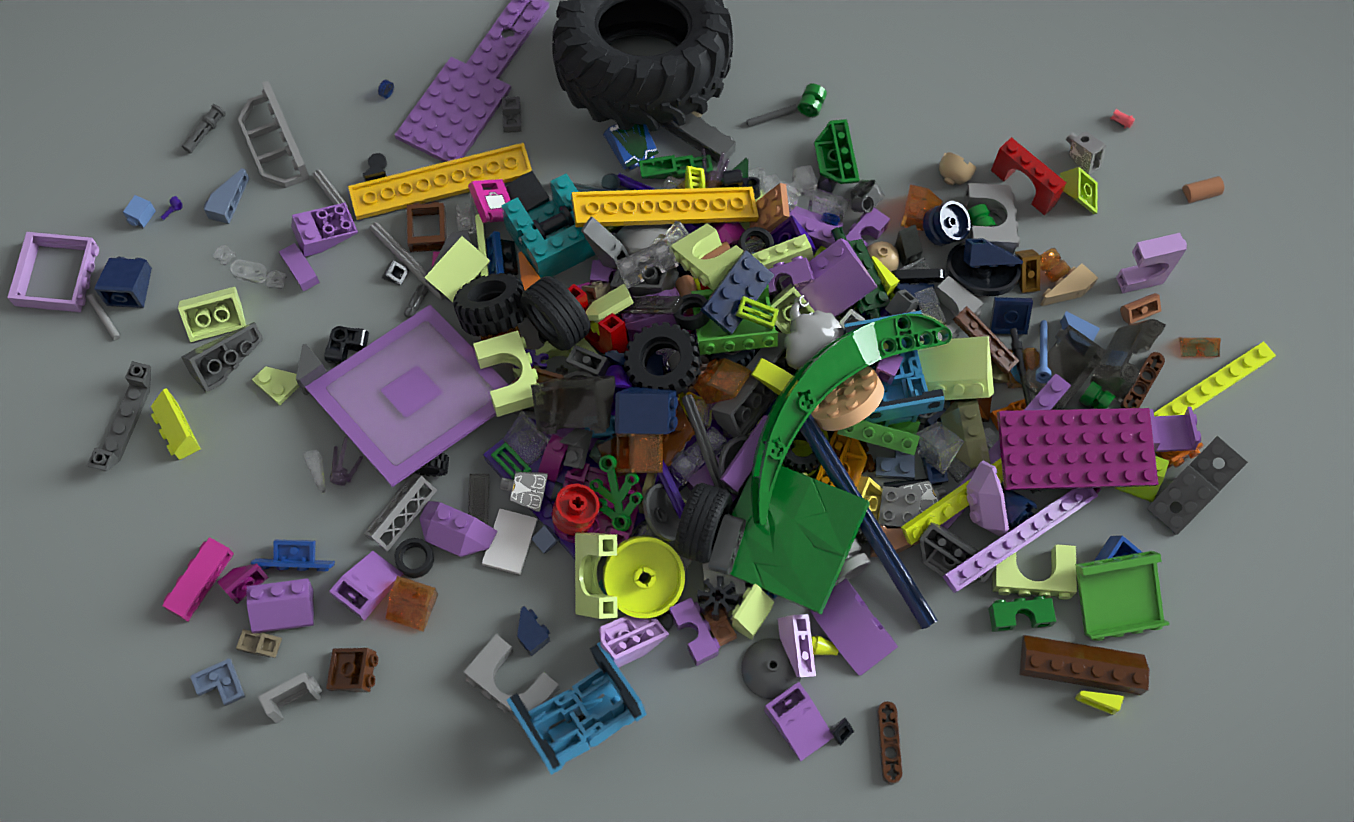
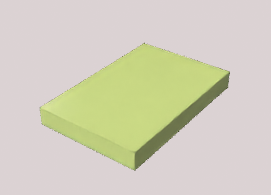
(457, 268)

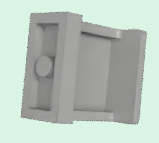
(287, 692)

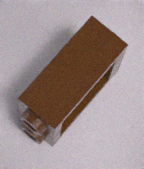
(426, 243)

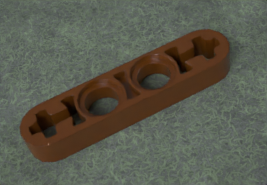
(1143, 383)
(893, 742)

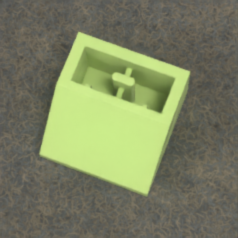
(752, 612)

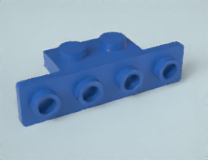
(294, 554)

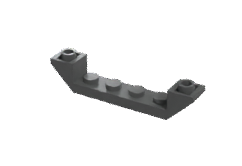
(126, 418)

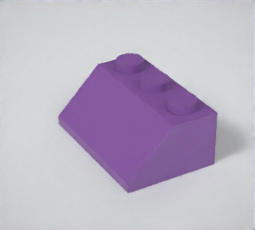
(817, 229)
(280, 605)

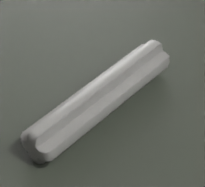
(328, 188)

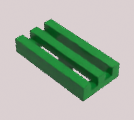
(512, 464)

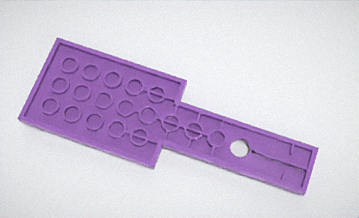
(470, 93)

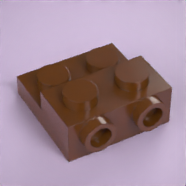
(352, 669)

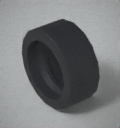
(758, 232)
(692, 322)
(410, 543)

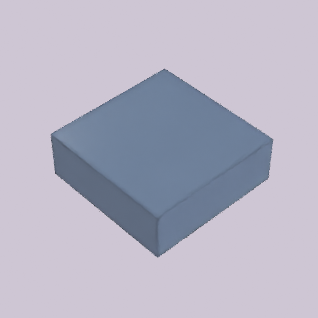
(545, 539)

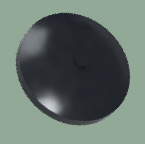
(982, 280)

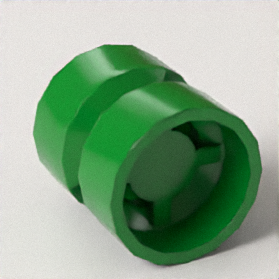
(812, 100)
(980, 216)
(1096, 397)

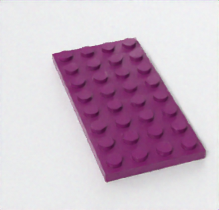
(1077, 448)

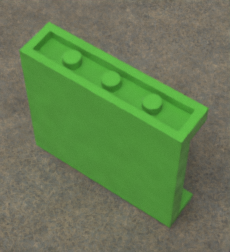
(745, 337)
(895, 436)
(1120, 595)

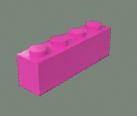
(197, 579)

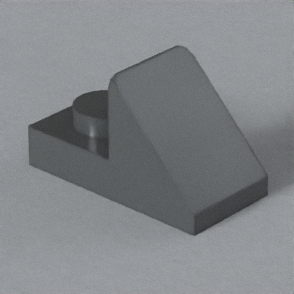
(578, 446)

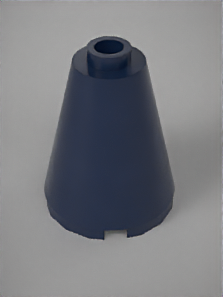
(1017, 508)

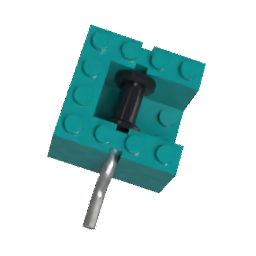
(543, 233)

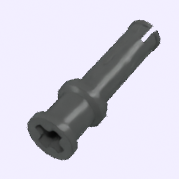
(208, 122)

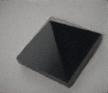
(826, 184)
(842, 731)

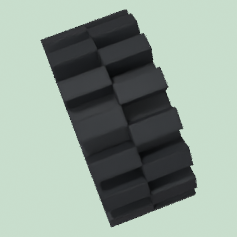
(435, 467)

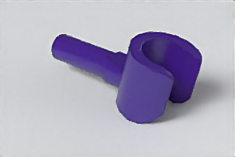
(176, 205)

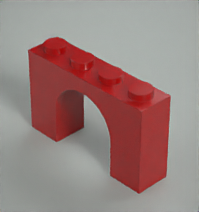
(1047, 184)
(611, 328)

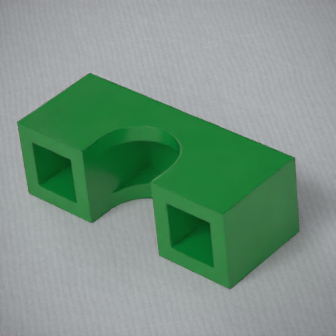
(1038, 610)

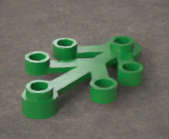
(616, 496)

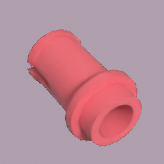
(1123, 119)

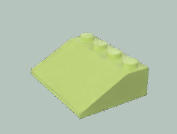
(959, 368)

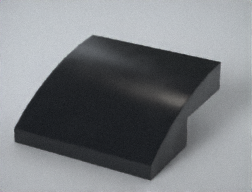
(528, 191)

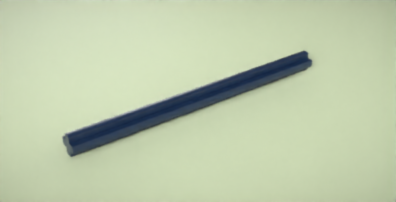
(869, 526)

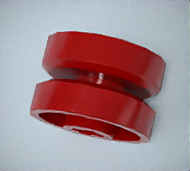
(575, 509)

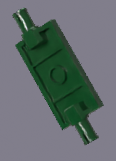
(876, 299)

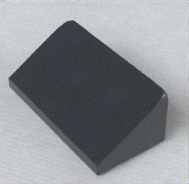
(509, 257)

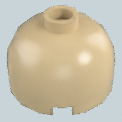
(955, 169)
(885, 253)

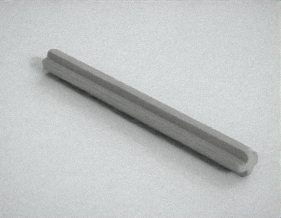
(403, 256)

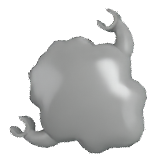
(639, 236)
(808, 334)

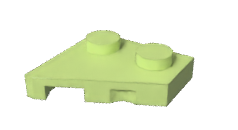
(276, 383)

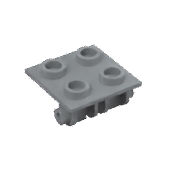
(899, 506)

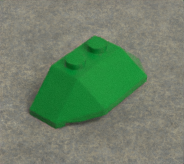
(836, 153)

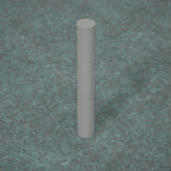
(103, 316)

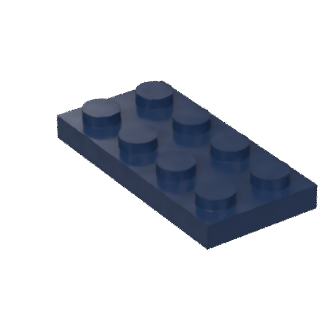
(745, 279)

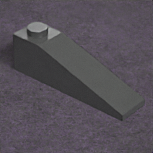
(217, 359)

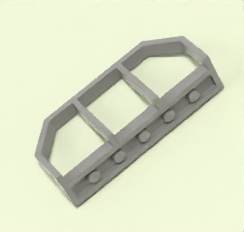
(286, 136)

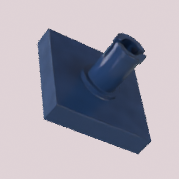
(1010, 314)

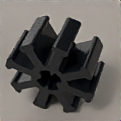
(710, 596)

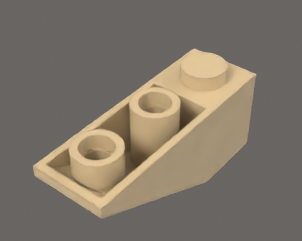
(1073, 286)

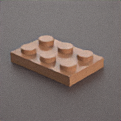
(772, 209)

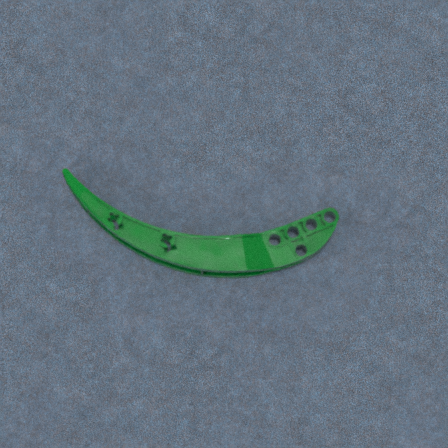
(819, 378)

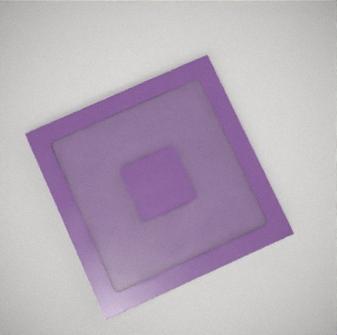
(409, 394)

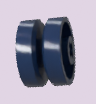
(946, 223)

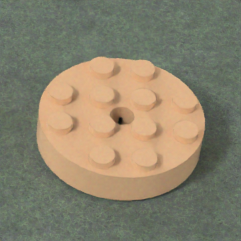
(850, 401)

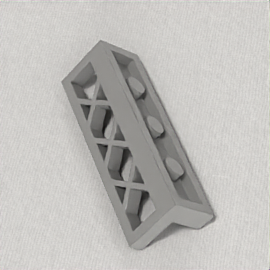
(394, 509)

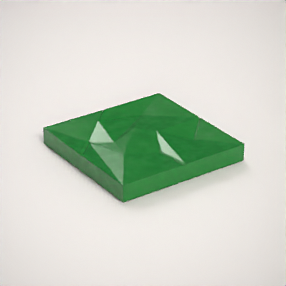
(802, 541)

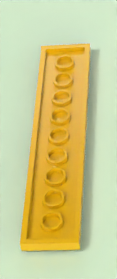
(437, 181)
(665, 206)

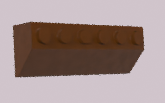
(1084, 665)

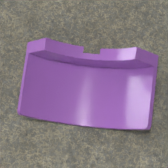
(854, 628)

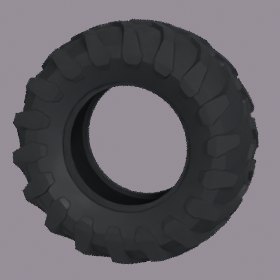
(635, 86)

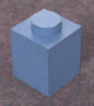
(139, 211)

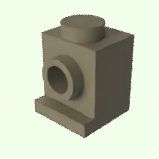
(596, 290)

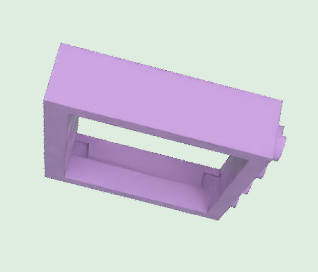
(25, 266)

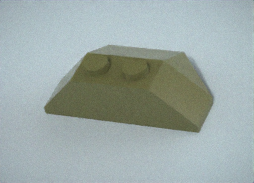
(965, 421)

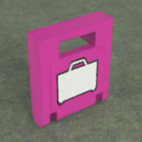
(489, 200)

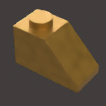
(1030, 270)

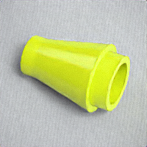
(823, 646)

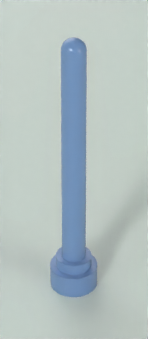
(1043, 373)

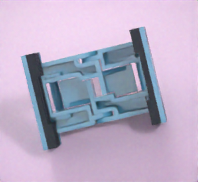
(895, 404)
(600, 715)

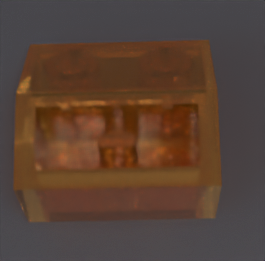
(639, 453)
(411, 603)

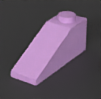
(797, 642)

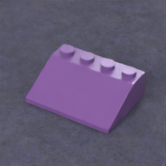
(838, 280)

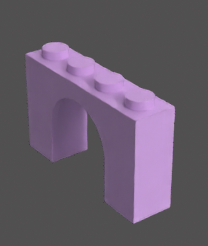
(1154, 262)

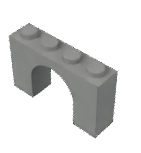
(1001, 202)
(955, 299)
(483, 673)

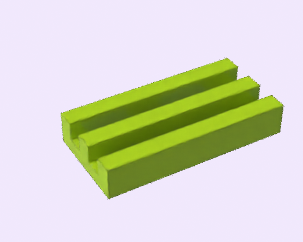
(741, 307)

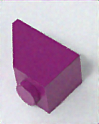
(553, 458)

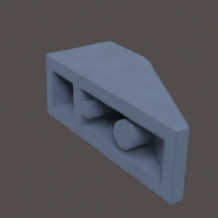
(225, 199)

